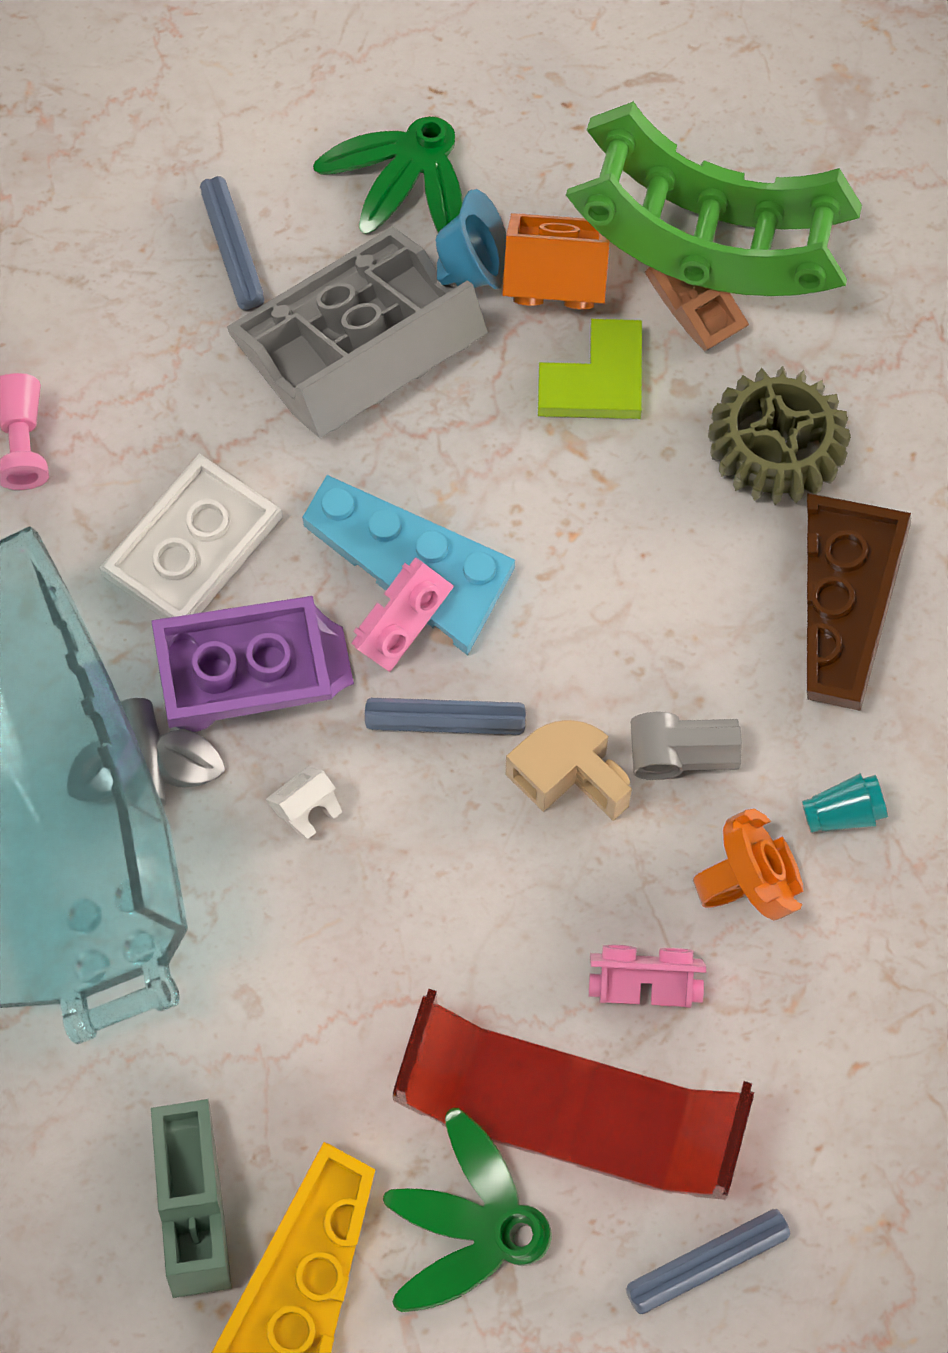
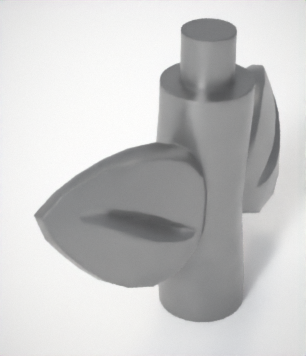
(175, 757)

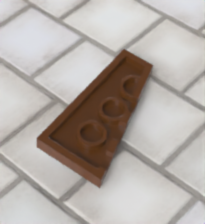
(850, 583)

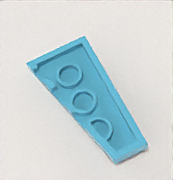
(386, 537)

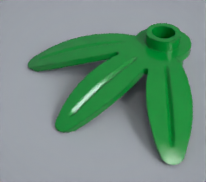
(412, 155)
(451, 1216)

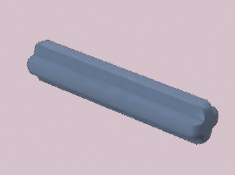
(232, 243)
(445, 716)
(707, 1261)

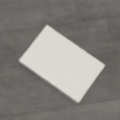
(191, 541)

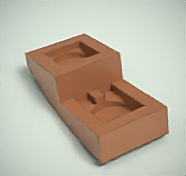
(703, 312)

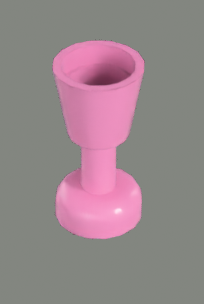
(18, 417)

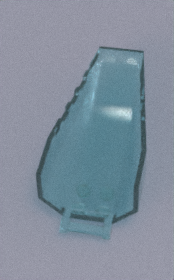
(81, 825)

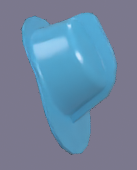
(472, 244)

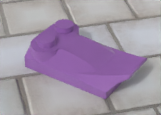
(248, 661)

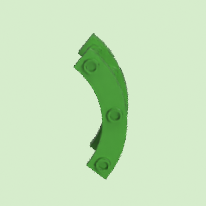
(715, 195)

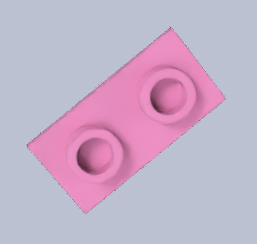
(413, 601)
(625, 971)

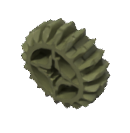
(762, 455)

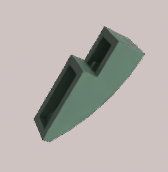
(190, 1199)

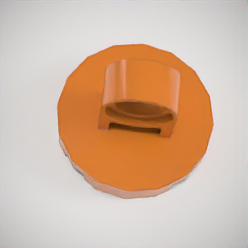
(754, 869)

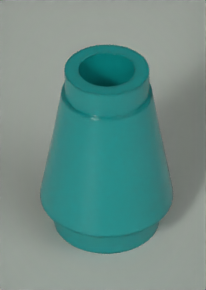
(846, 805)

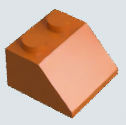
(555, 261)

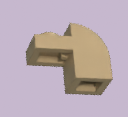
(568, 755)

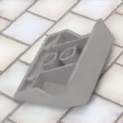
(358, 331)

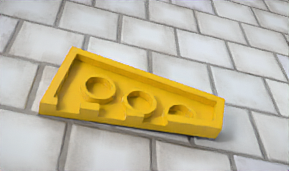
(306, 1266)

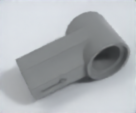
(669, 746)

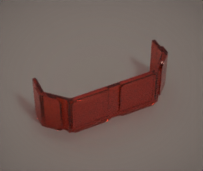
(573, 1106)

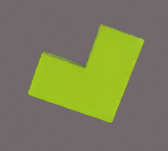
(605, 386)

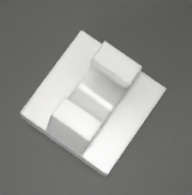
(300, 795)

